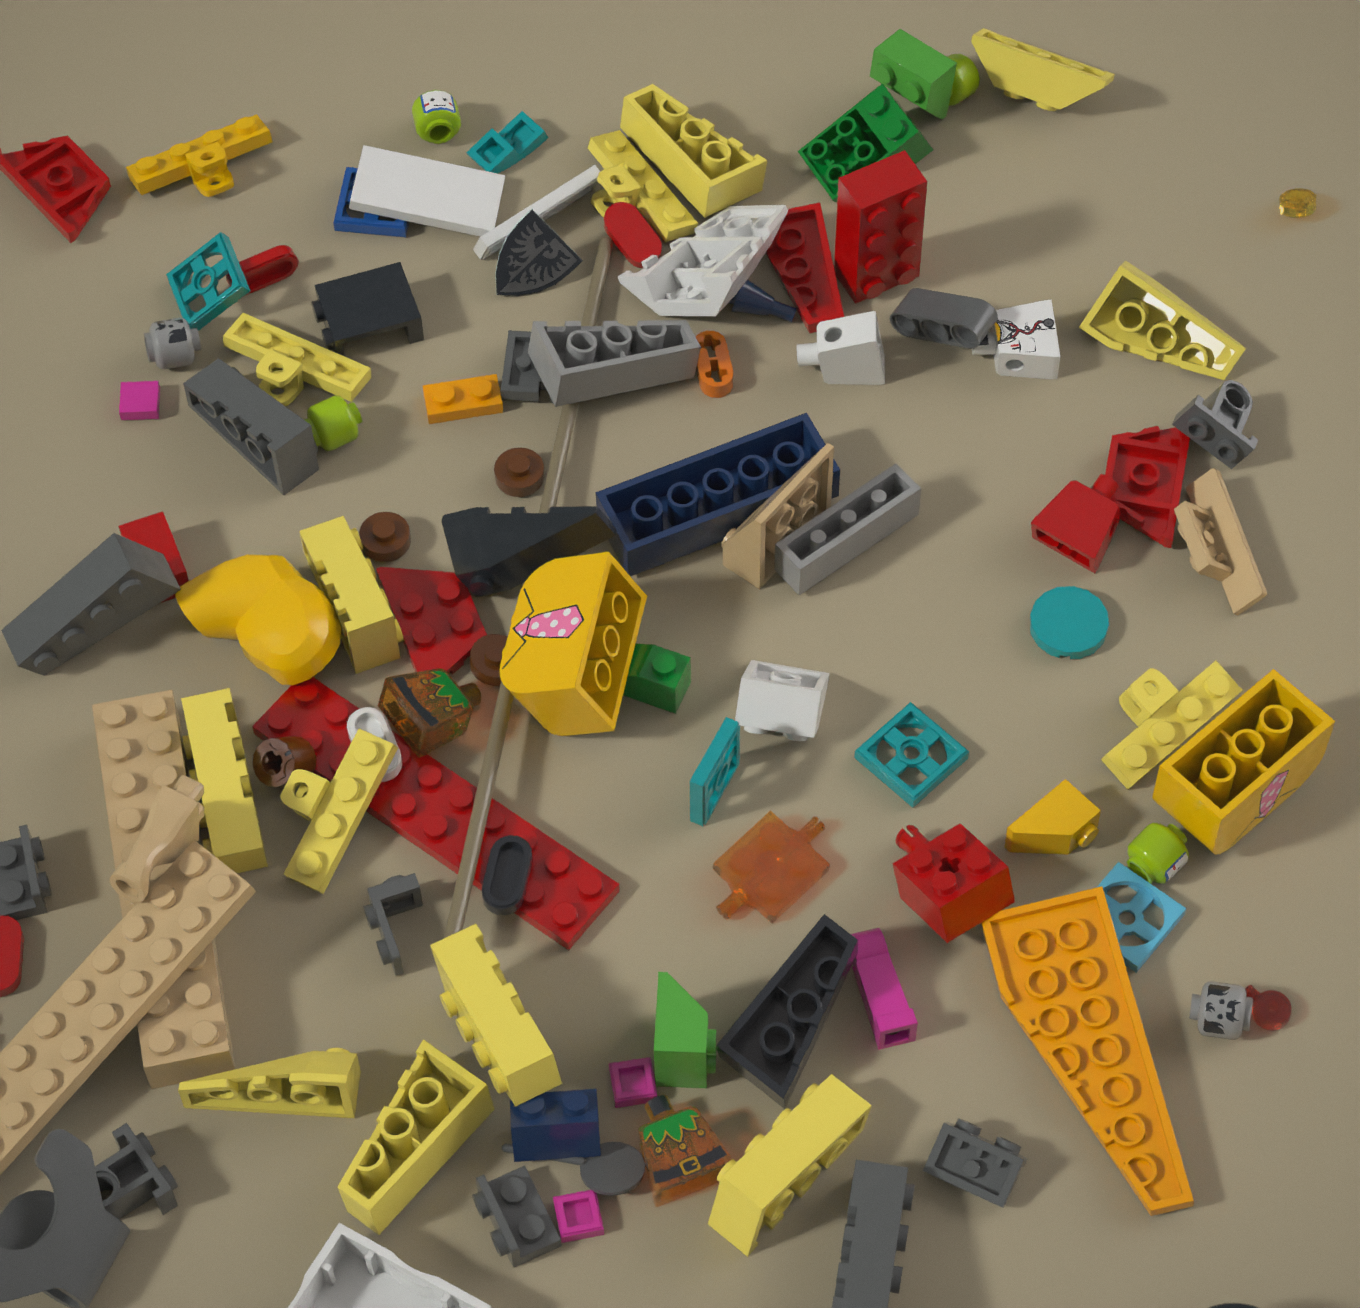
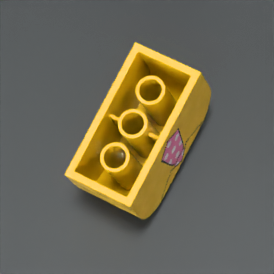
(573, 643)
(1244, 763)

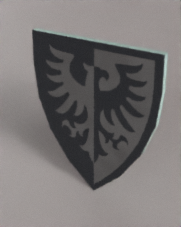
(532, 258)

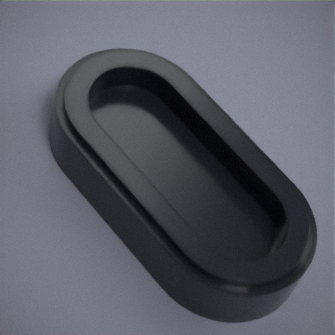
(507, 875)

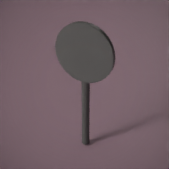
(612, 1173)

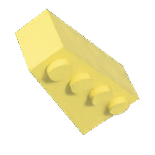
(689, 152)
(351, 585)
(223, 771)
(493, 1017)
(414, 1136)
(785, 1161)

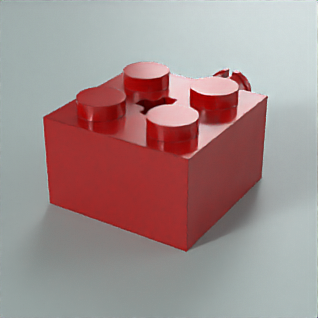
(951, 880)

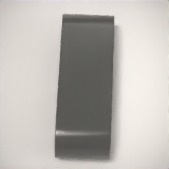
(944, 318)

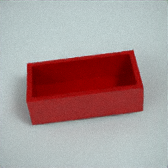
(879, 226)

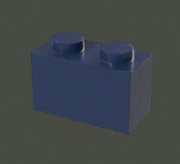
(556, 1126)

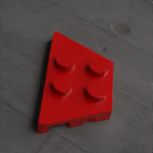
(58, 182)
(1149, 479)
(434, 616)

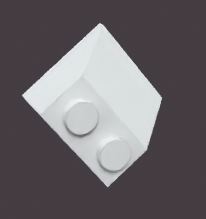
(781, 700)

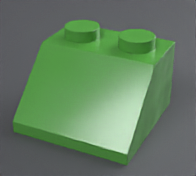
(915, 72)
(682, 1041)

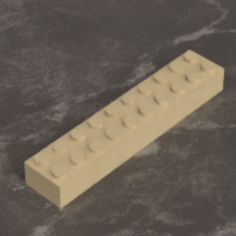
(138, 753)

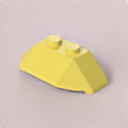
(1036, 73)

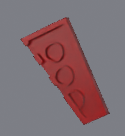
(805, 265)

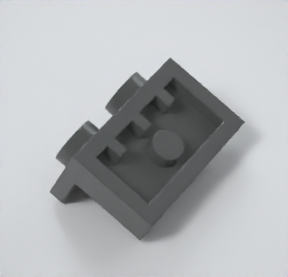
(21, 883)
(975, 1162)
(518, 1216)

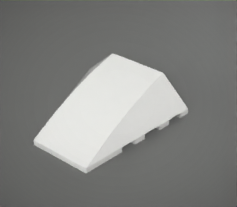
(709, 268)

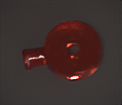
(1269, 1000)

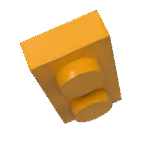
(462, 399)

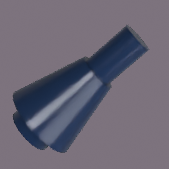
(754, 300)

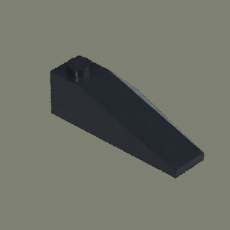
(504, 549)

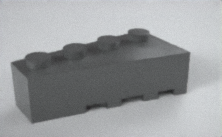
(254, 424)
(90, 603)
(873, 1236)

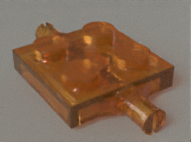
(770, 867)

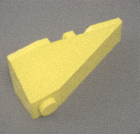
(1153, 322)
(294, 1085)

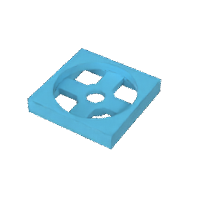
(1173, 912)

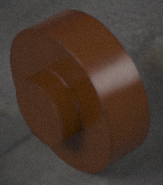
(519, 472)
(385, 536)
(487, 657)

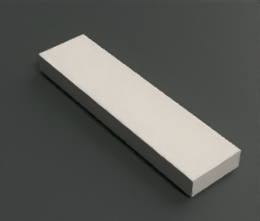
(545, 208)

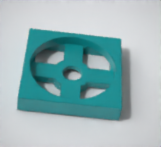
(196, 263)
(911, 717)
(714, 772)

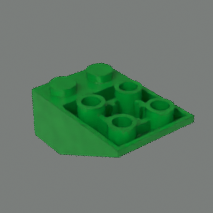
(861, 137)

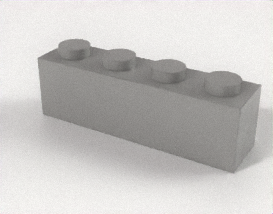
(847, 529)

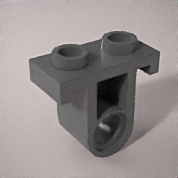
(1219, 423)
(134, 1176)

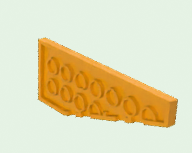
(1076, 1004)

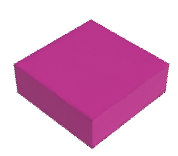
(139, 400)
(632, 1082)
(578, 1216)

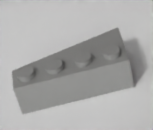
(611, 358)

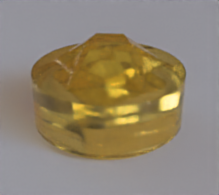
(1297, 203)

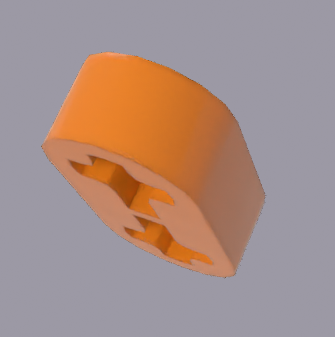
(719, 363)

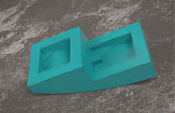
(513, 143)

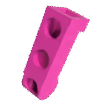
(882, 991)

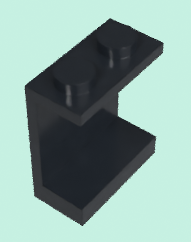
(366, 306)

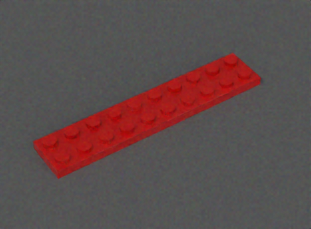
(434, 812)

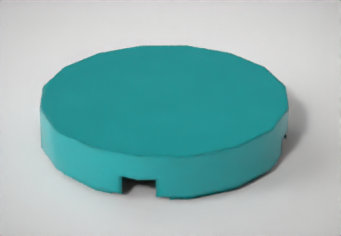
(1069, 622)

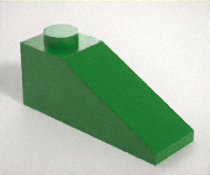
(658, 677)

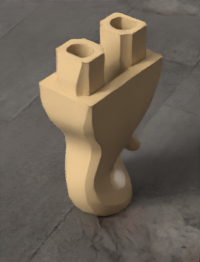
(166, 835)

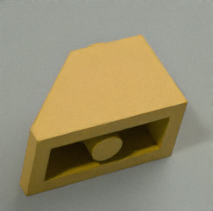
(1055, 823)

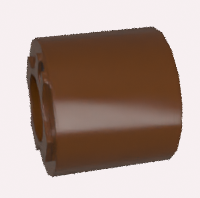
(279, 757)

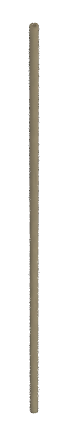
(505, 698)

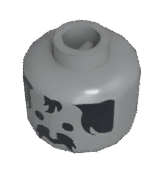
(171, 343)
(1222, 1010)

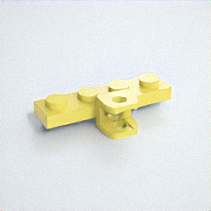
(633, 181)
(290, 360)
(1165, 718)
(334, 807)

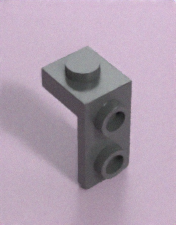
(386, 900)

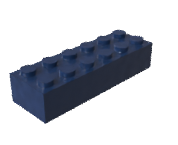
(705, 494)

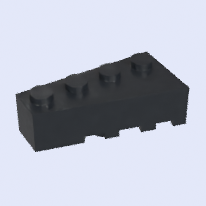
(787, 1016)

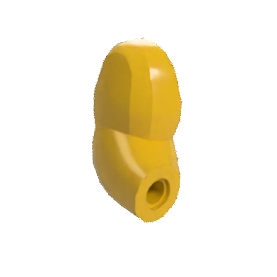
(272, 611)

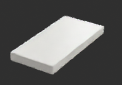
(426, 191)

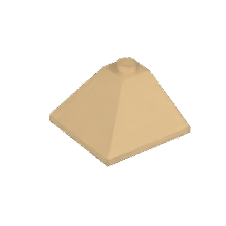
(751, 547)

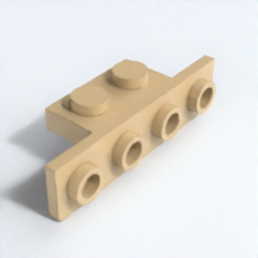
(1218, 541)

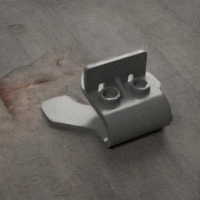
(62, 1237)

